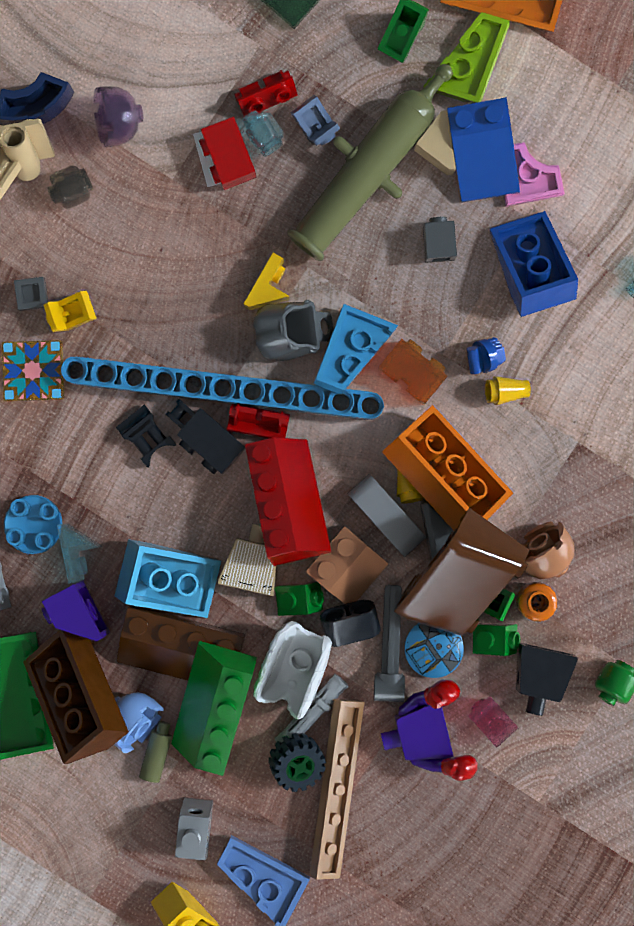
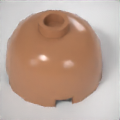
(549, 551)

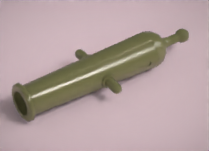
(368, 166)

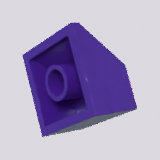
(75, 612)

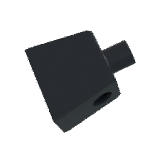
(543, 675)

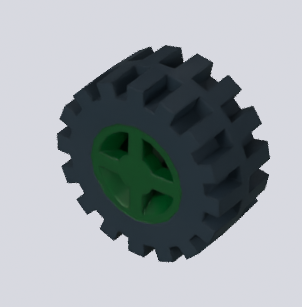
(296, 773)

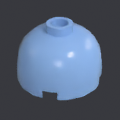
(140, 717)

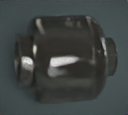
(70, 187)

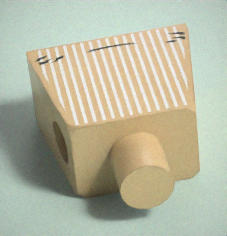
(249, 566)

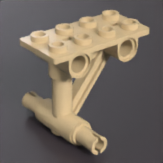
(21, 151)

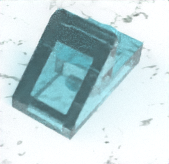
(71, 543)

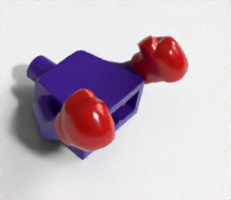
(424, 732)

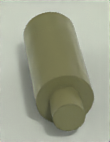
(156, 753)

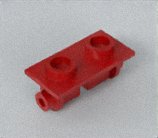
(278, 89)
(257, 421)

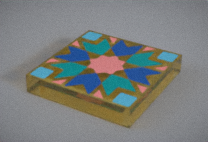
(32, 370)

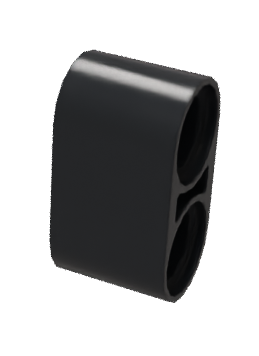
(350, 622)

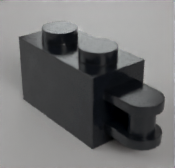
(206, 438)

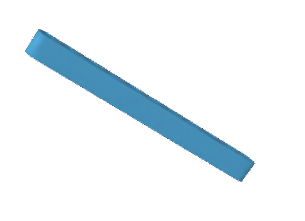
(209, 381)

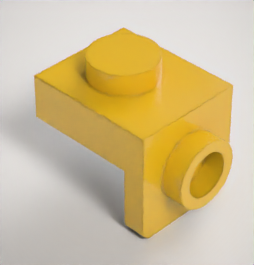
(69, 312)

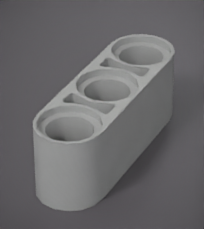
(386, 515)

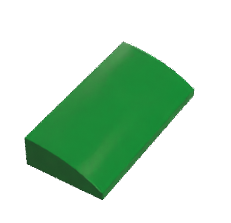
(21, 717)

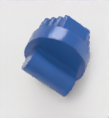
(485, 355)

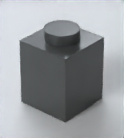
(439, 240)

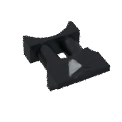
(138, 424)

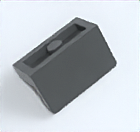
(435, 528)

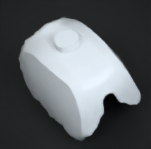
(293, 668)

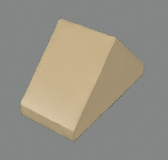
(437, 144)

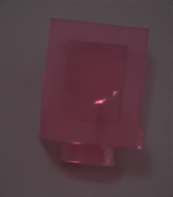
(492, 721)

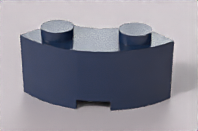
(39, 100)

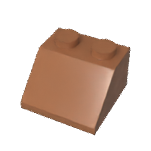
(348, 568)

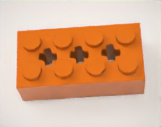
(446, 469)

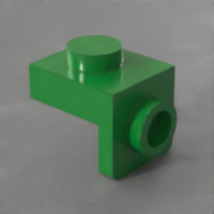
(299, 599)
(496, 639)

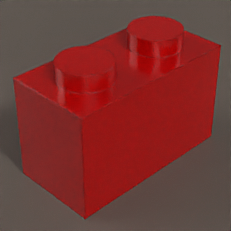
(228, 153)

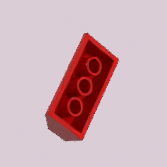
(287, 499)

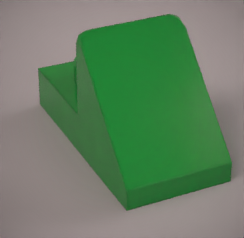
(403, 29)

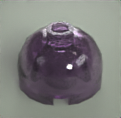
(116, 115)

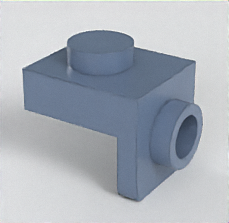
(315, 121)

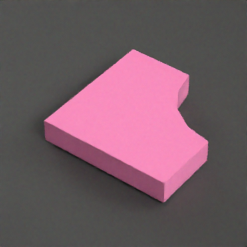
(535, 179)

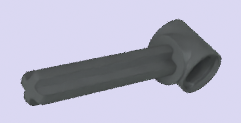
(389, 683)

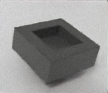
(31, 293)

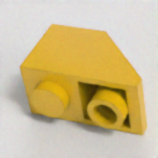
(179, 908)

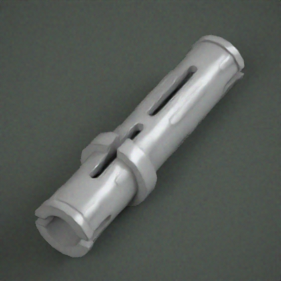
(320, 704)

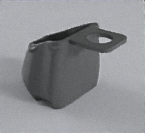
(290, 330)

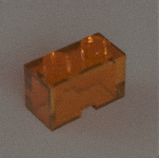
(414, 369)

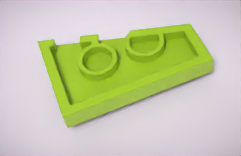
(474, 59)

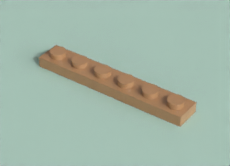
(336, 789)

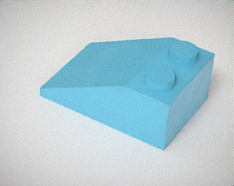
(167, 579)

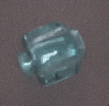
(261, 133)

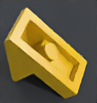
(262, 291)

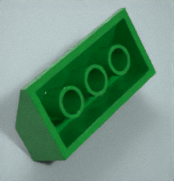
(212, 706)

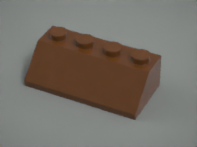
(168, 642)
(75, 696)

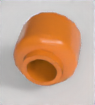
(546, 605)

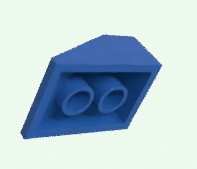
(484, 149)
(534, 264)

